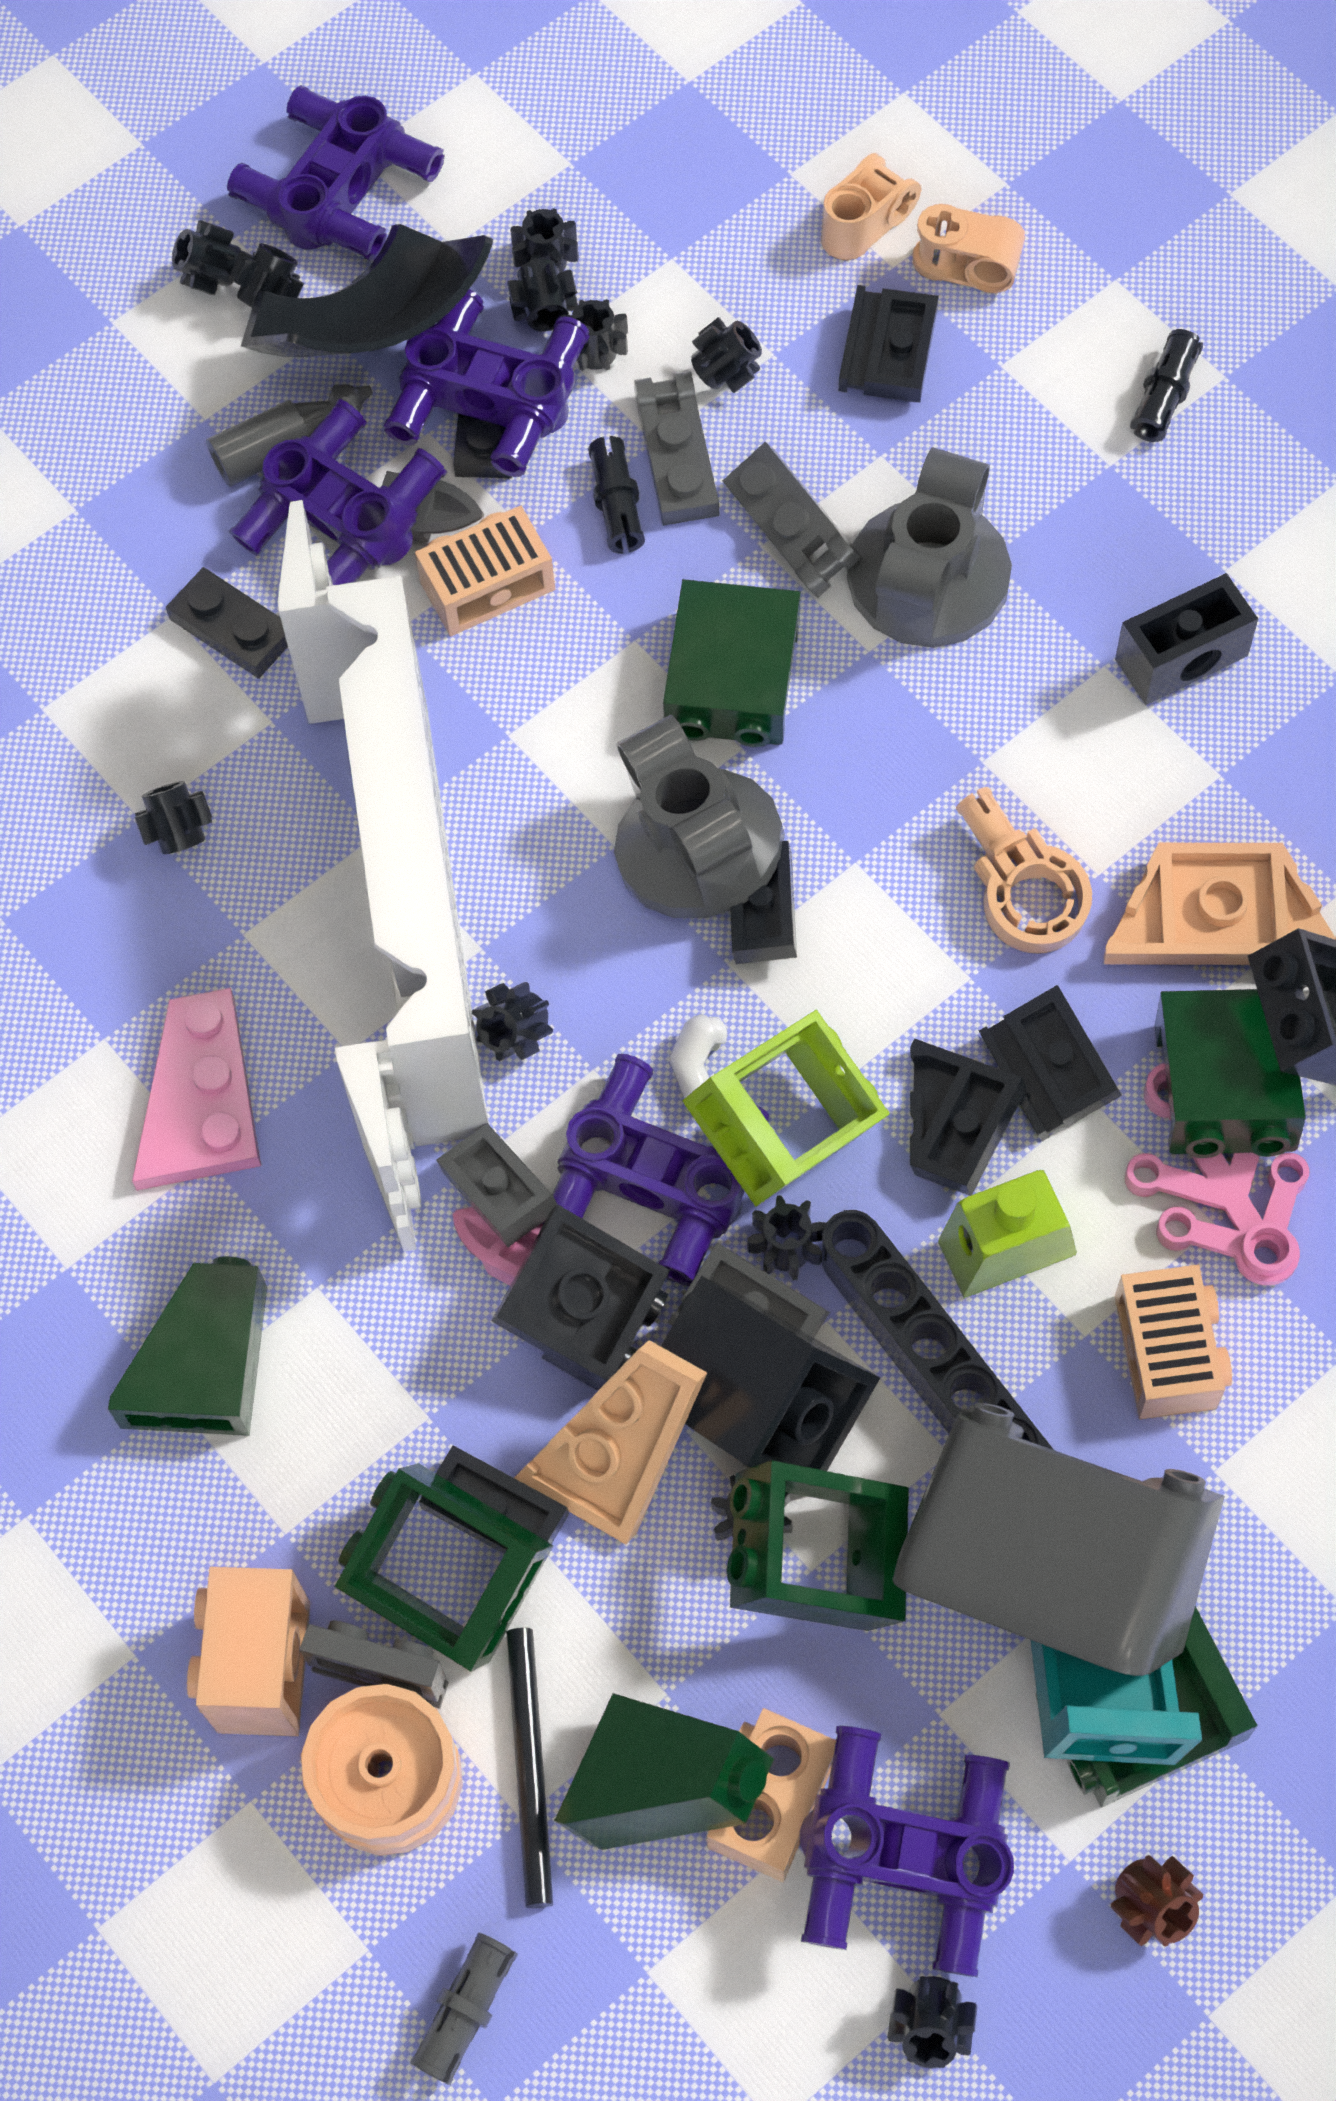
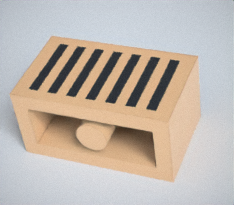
(485, 570)
(1171, 1341)

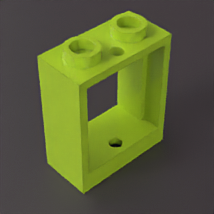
(744, 1134)

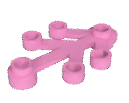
(1228, 1190)

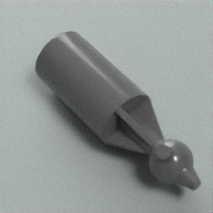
(242, 448)

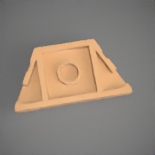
(1213, 905)

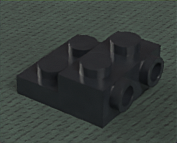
(582, 1298)

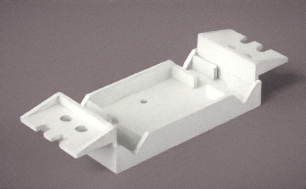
(362, 666)

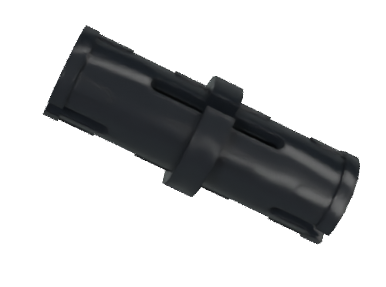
(1166, 385)
(616, 494)

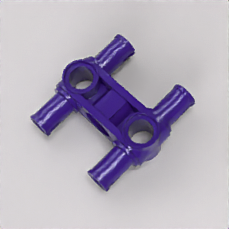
(335, 172)
(488, 383)
(361, 517)
(647, 1169)
(906, 1851)

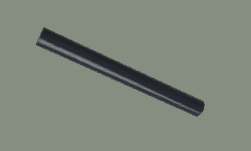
(529, 1768)

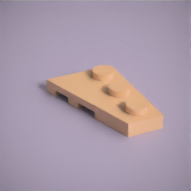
(619, 1442)

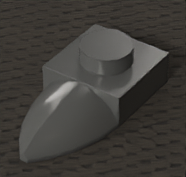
(442, 510)

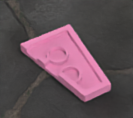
(199, 1096)

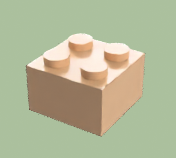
(250, 1651)

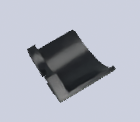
(393, 300)

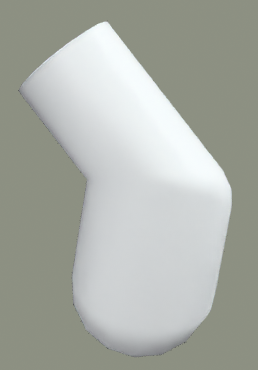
(692, 1049)

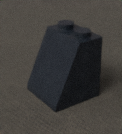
(766, 1381)

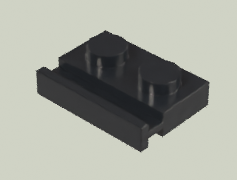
(888, 343)
(1054, 1058)

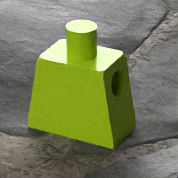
(1011, 1233)

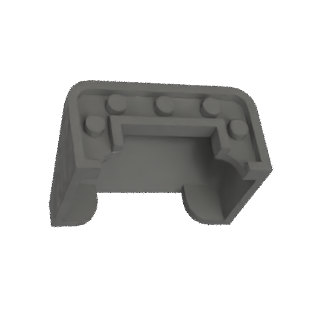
(1060, 1546)

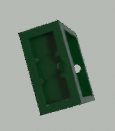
(874, 1542)
(499, 1603)

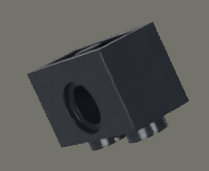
(1186, 638)

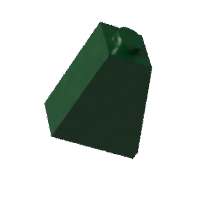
(200, 1355)
(660, 1777)

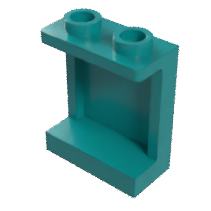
(1108, 1713)

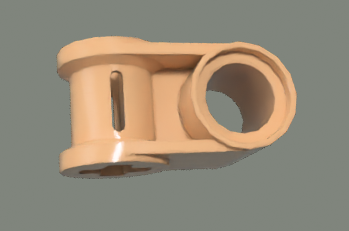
(865, 208)
(974, 252)

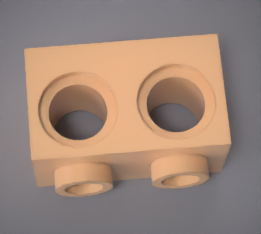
(784, 1798)

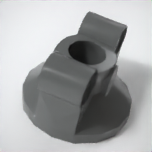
(928, 592)
(695, 830)

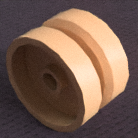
(341, 1769)

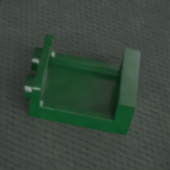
(732, 661)
(1225, 1076)
(1201, 1688)

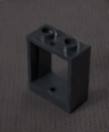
(1297, 1025)

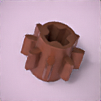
(1157, 1900)

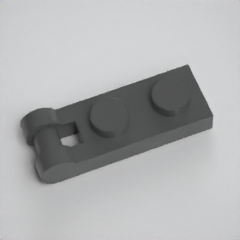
(677, 450)
(791, 518)

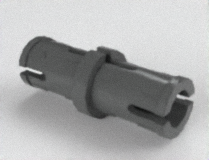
(464, 2008)

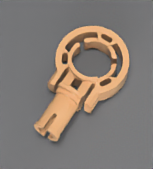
(1034, 861)

